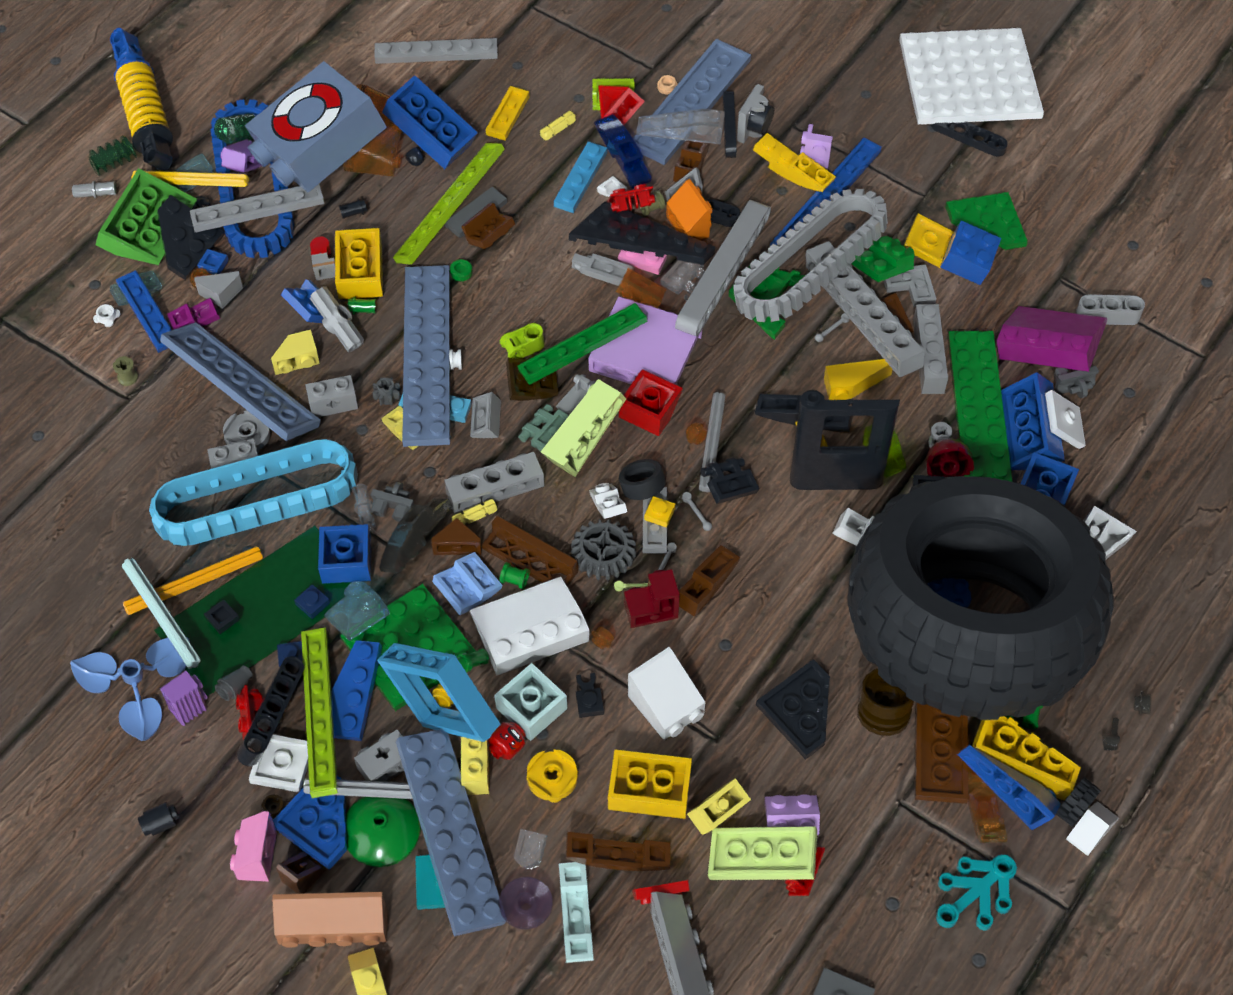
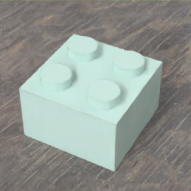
(531, 701)

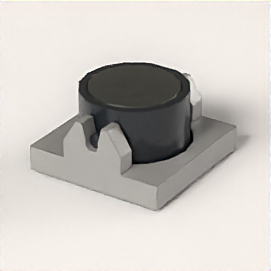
(755, 115)

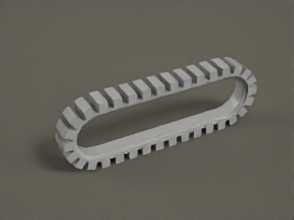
(826, 269)

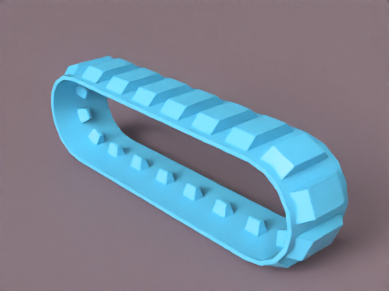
(245, 473)

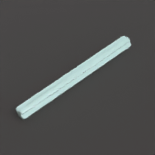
(161, 613)

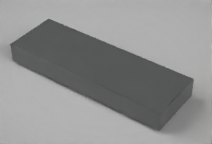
(455, 222)

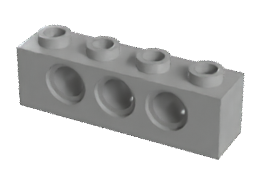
(507, 485)

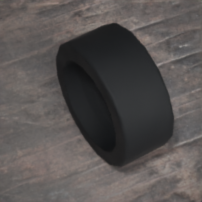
(646, 488)

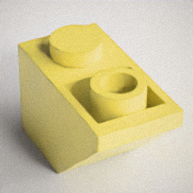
(295, 353)

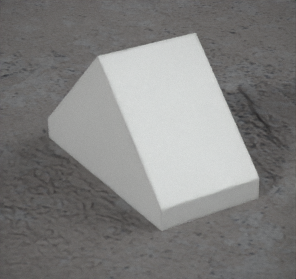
(1092, 828)

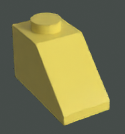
(366, 973)

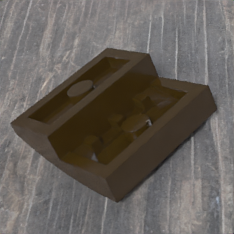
(521, 390)

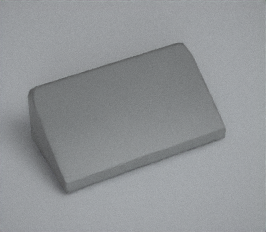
(485, 416)

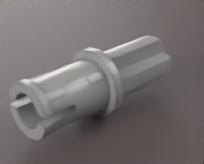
(94, 189)

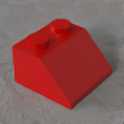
(650, 402)

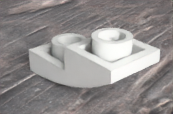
(607, 500)

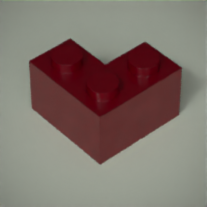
(655, 602)

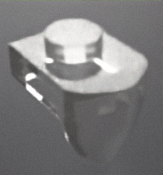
(529, 849)

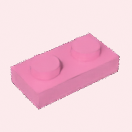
(645, 261)

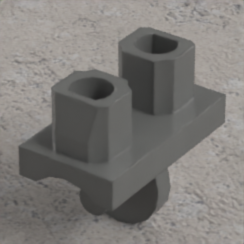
(1075, 382)
(393, 498)

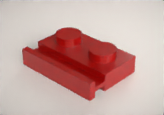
(644, 894)

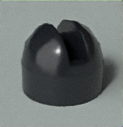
(414, 156)

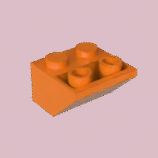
(689, 211)

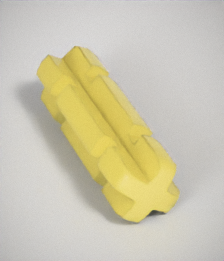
(557, 125)
(476, 512)

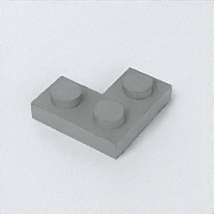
(917, 282)

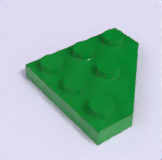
(992, 214)

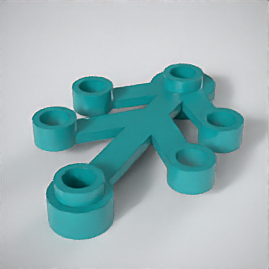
(978, 888)

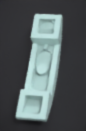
(575, 912)

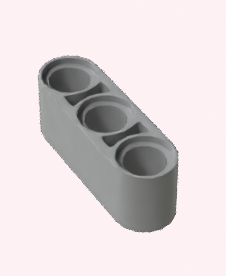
(1116, 308)

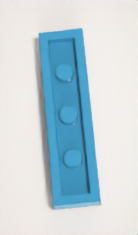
(580, 177)

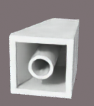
(665, 694)

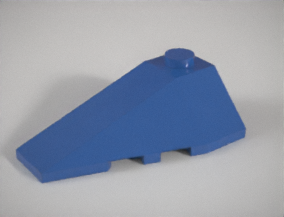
(1020, 793)

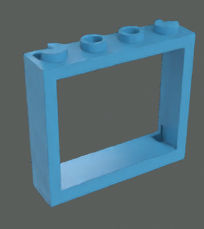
(405, 665)

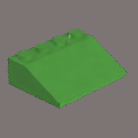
(133, 223)

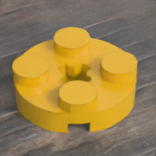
(552, 789)

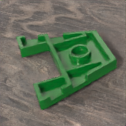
(769, 289)

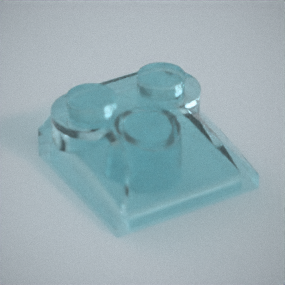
(357, 610)

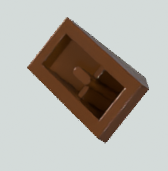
(456, 540)
(300, 872)

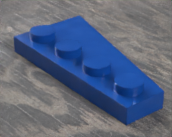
(354, 690)

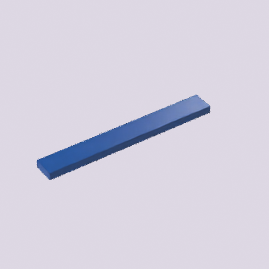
(845, 175)

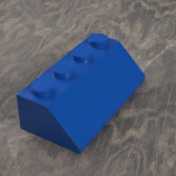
(1029, 422)

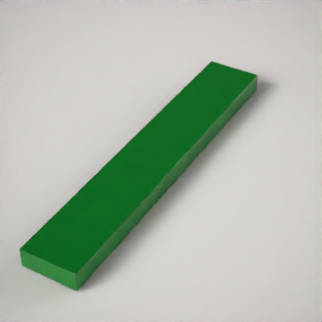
(582, 343)

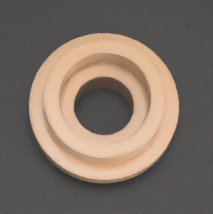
(666, 84)

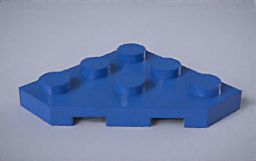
(316, 826)

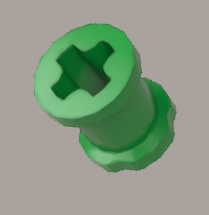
(514, 575)

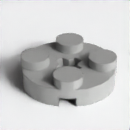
(236, 424)

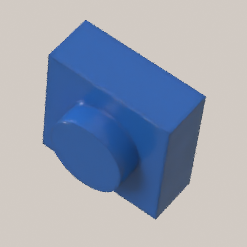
(213, 262)

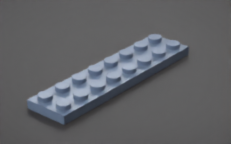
(697, 90)
(240, 381)
(450, 832)

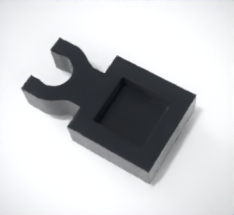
(589, 699)

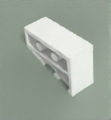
(1108, 530)

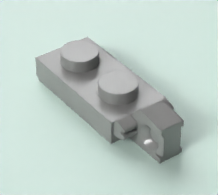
(600, 268)

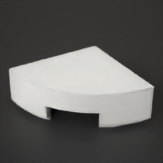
(609, 186)

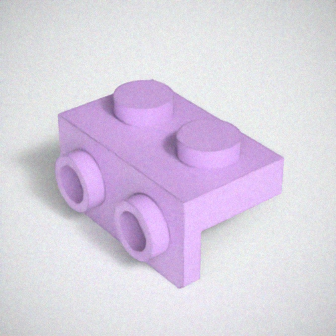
(817, 147)
(792, 811)

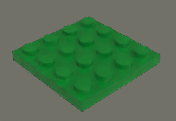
(413, 622)

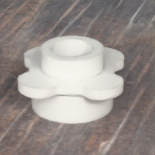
(103, 311)

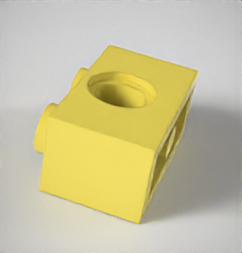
(475, 766)
(718, 806)

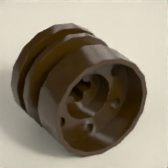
(883, 707)

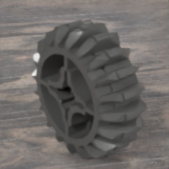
(592, 542)

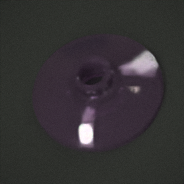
(525, 891)

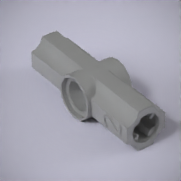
(337, 319)

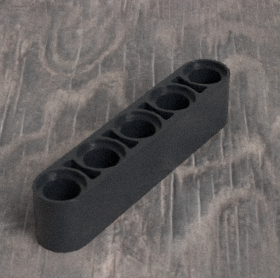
(264, 717)

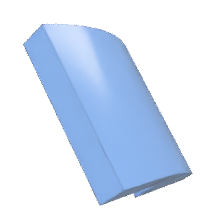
(467, 583)

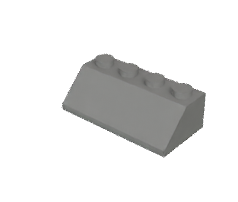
(678, 945)

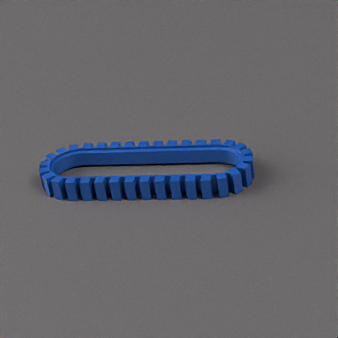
(235, 237)

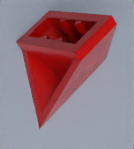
(618, 101)

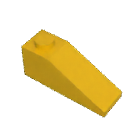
(851, 379)

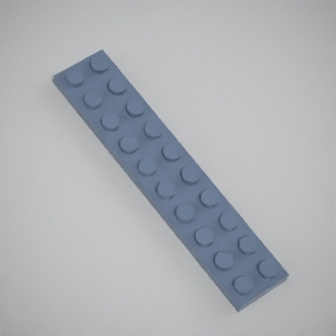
(426, 356)

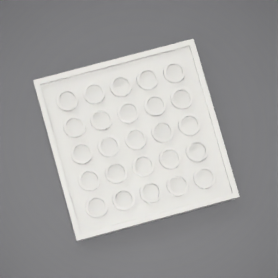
(970, 76)

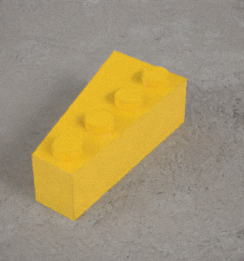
(1026, 754)

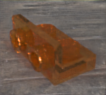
(640, 289)

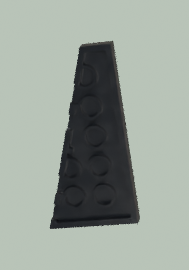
(639, 234)

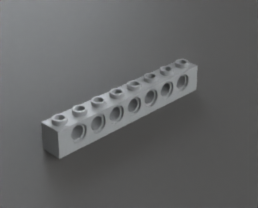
(870, 315)

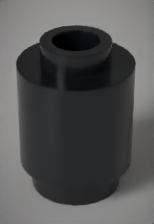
(158, 819)

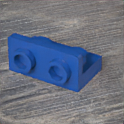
(300, 300)

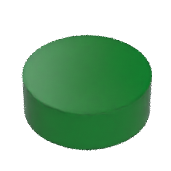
(461, 270)

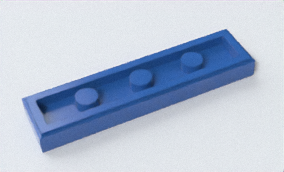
(144, 308)

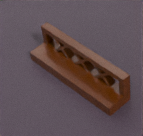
(531, 547)

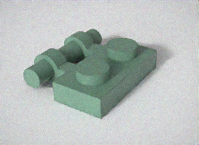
(543, 435)

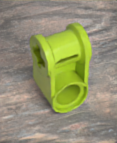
(523, 341)

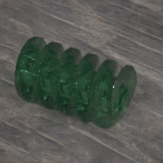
(233, 128)
(111, 154)

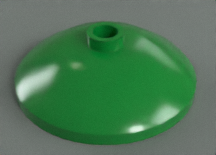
(383, 843)

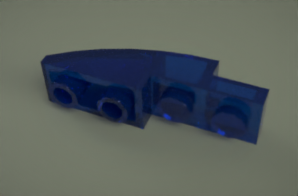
(624, 149)

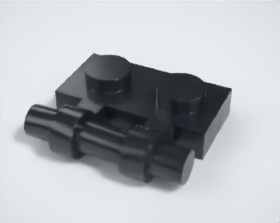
(730, 486)

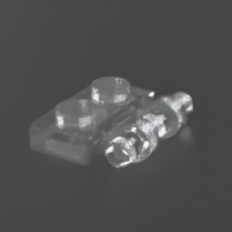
(680, 277)

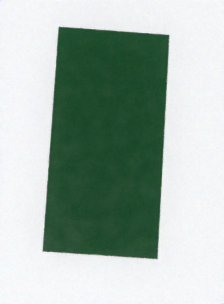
(266, 610)

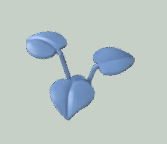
(137, 718)

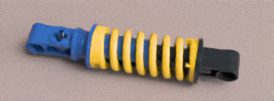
(141, 101)

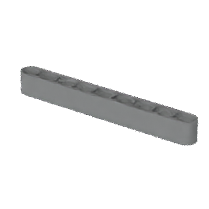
(722, 268)

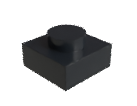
(221, 617)

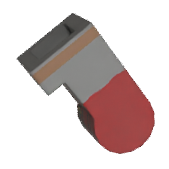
(321, 258)

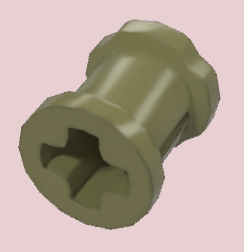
(659, 203)
(126, 374)

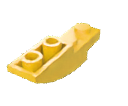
(795, 168)

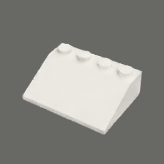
(530, 625)

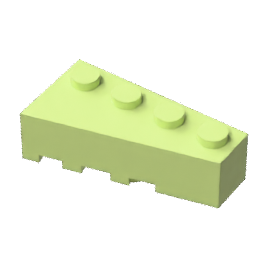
(584, 428)

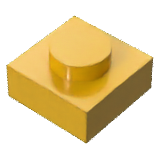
(659, 511)

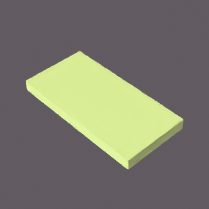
(763, 853)

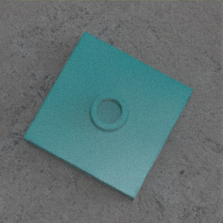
(427, 888)

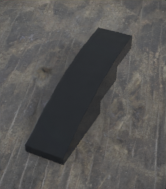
(786, 409)

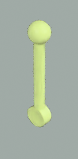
(619, 586)

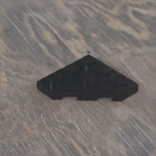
(180, 241)
(800, 708)

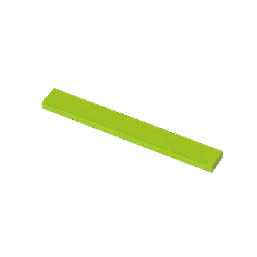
(448, 203)
(319, 713)

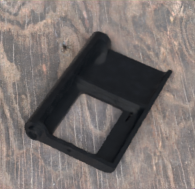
(841, 466)

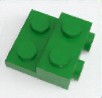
(885, 259)

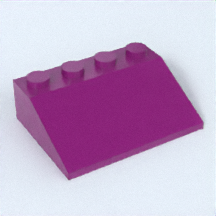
(1051, 338)

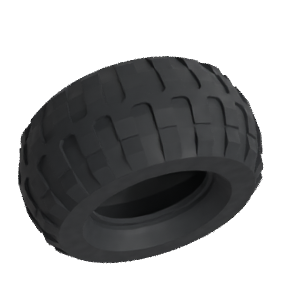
(968, 657)

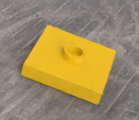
(928, 239)

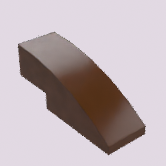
(691, 157)
(707, 580)

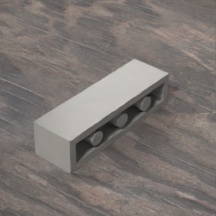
(929, 334)

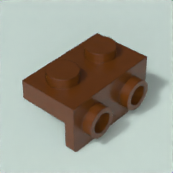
(487, 226)

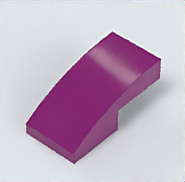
(202, 314)

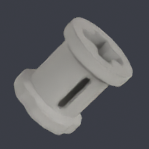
(937, 432)

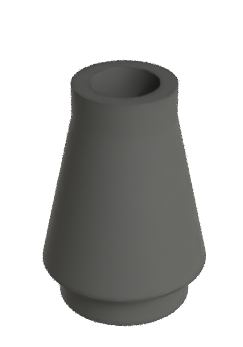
(231, 684)

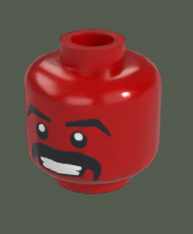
(506, 741)

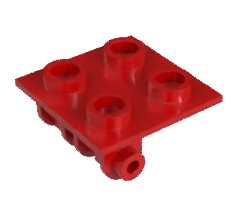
(620, 196)

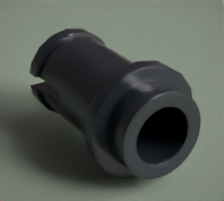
(353, 208)

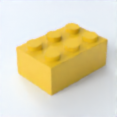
(358, 263)
(649, 784)

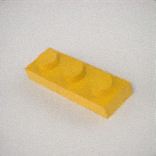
(507, 113)

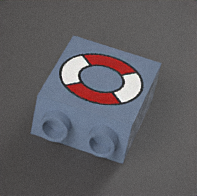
(314, 128)

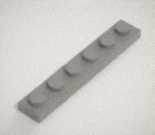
(436, 50)
(255, 207)

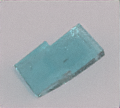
(196, 164)
(149, 279)

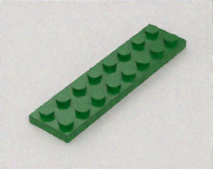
(979, 402)

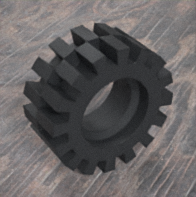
(1078, 801)

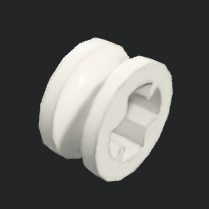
(455, 359)

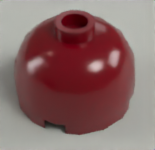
(947, 459)

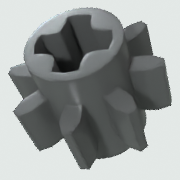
(386, 391)

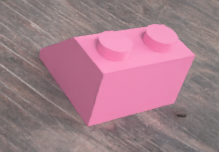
(254, 848)

